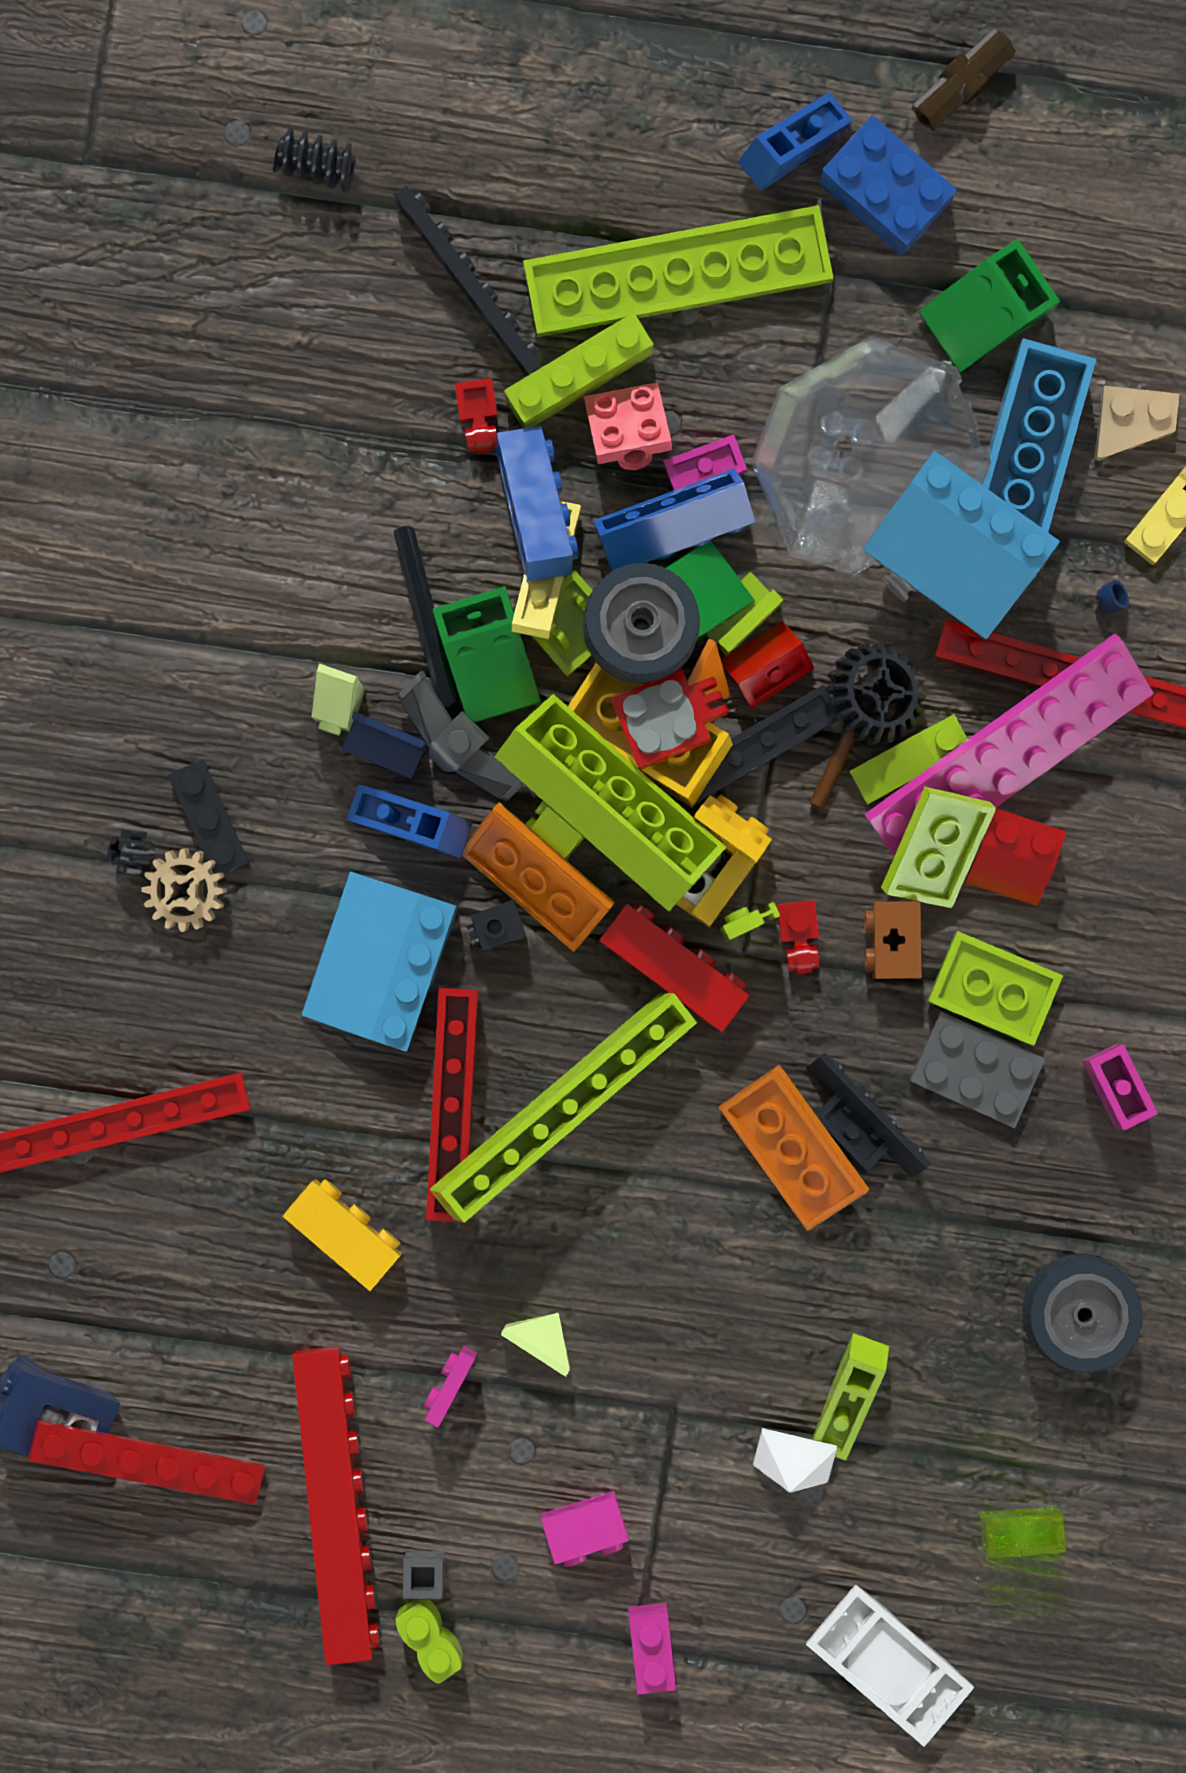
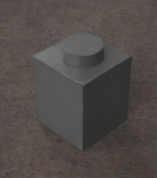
(423, 1574)

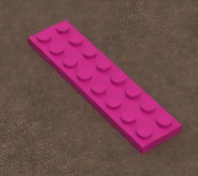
(1026, 737)

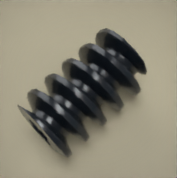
(315, 160)

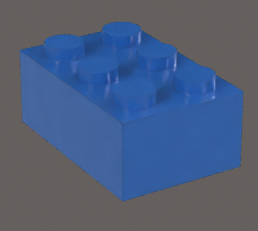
(887, 186)

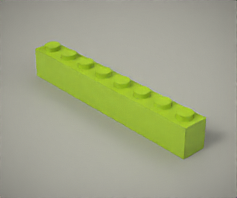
(562, 1106)

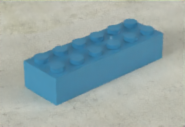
(1037, 428)

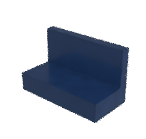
(384, 746)

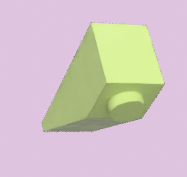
(336, 699)

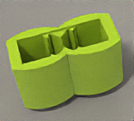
(436, 1646)

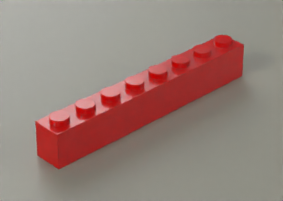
(334, 1505)

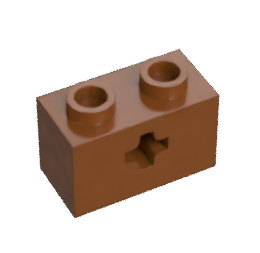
(906, 923)

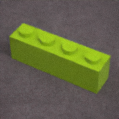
(579, 371)

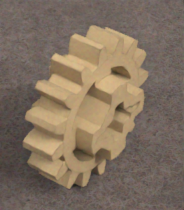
(195, 900)

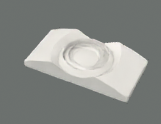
(890, 1665)

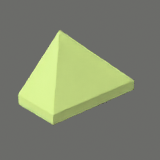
(542, 1339)

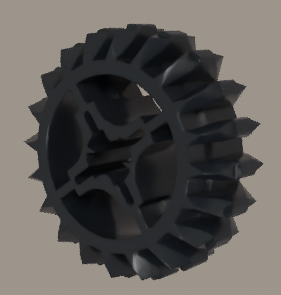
(889, 679)

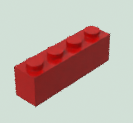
(674, 967)

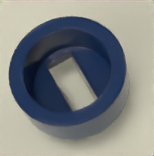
(1112, 597)

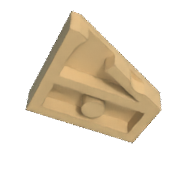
(1133, 418)

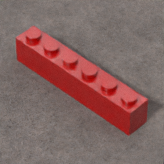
(452, 1089)

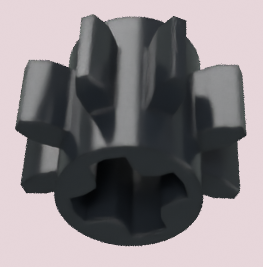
(131, 852)

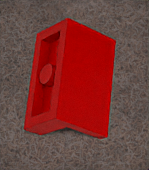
(768, 664)

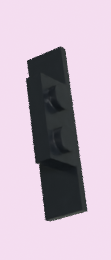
(859, 1125)

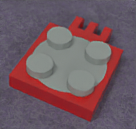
(667, 717)

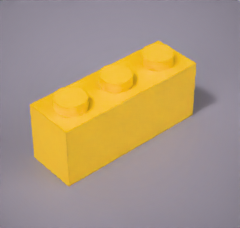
(343, 1233)

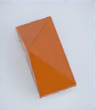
(709, 666)

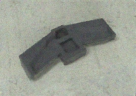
(456, 742)

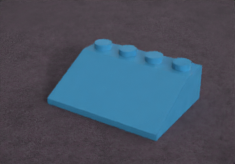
(960, 545)
(379, 961)

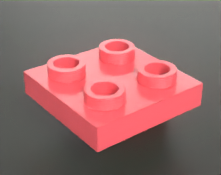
(628, 425)

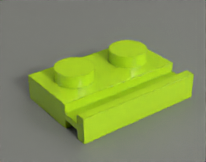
(743, 921)

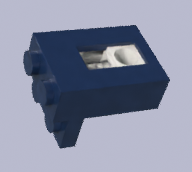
(27, 1390)

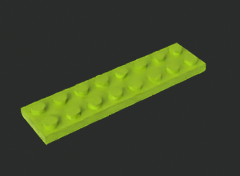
(678, 271)

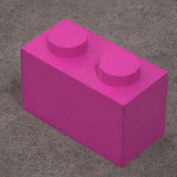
(1119, 1087)
(585, 1528)
(651, 1648)

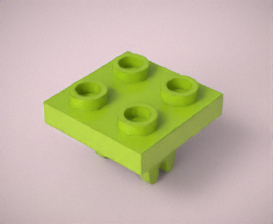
(566, 641)

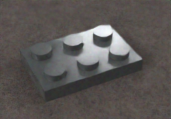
(977, 1069)

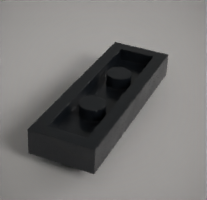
(208, 817)

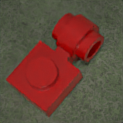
(475, 405)
(798, 924)

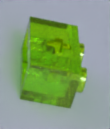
(1022, 1532)

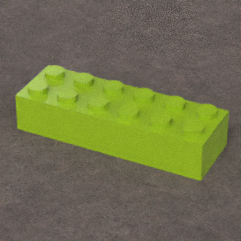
(610, 801)

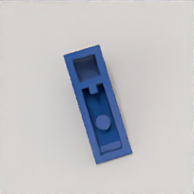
(793, 140)
(410, 821)

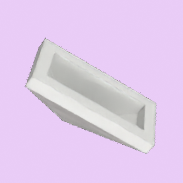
(794, 1460)

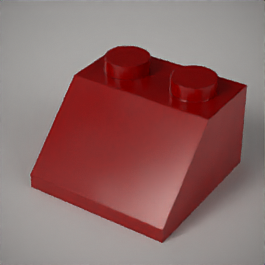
(1016, 857)

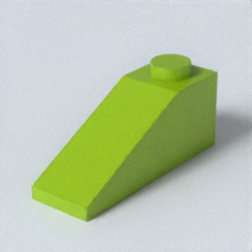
(907, 759)
(852, 1393)

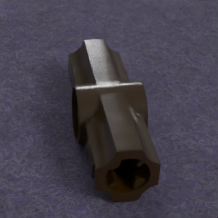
(963, 79)

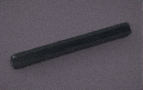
(422, 606)

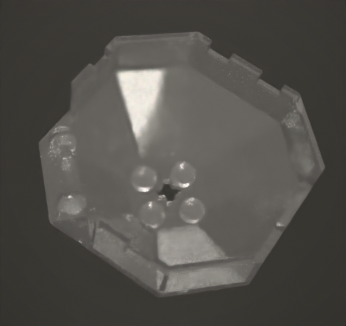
(895, 413)

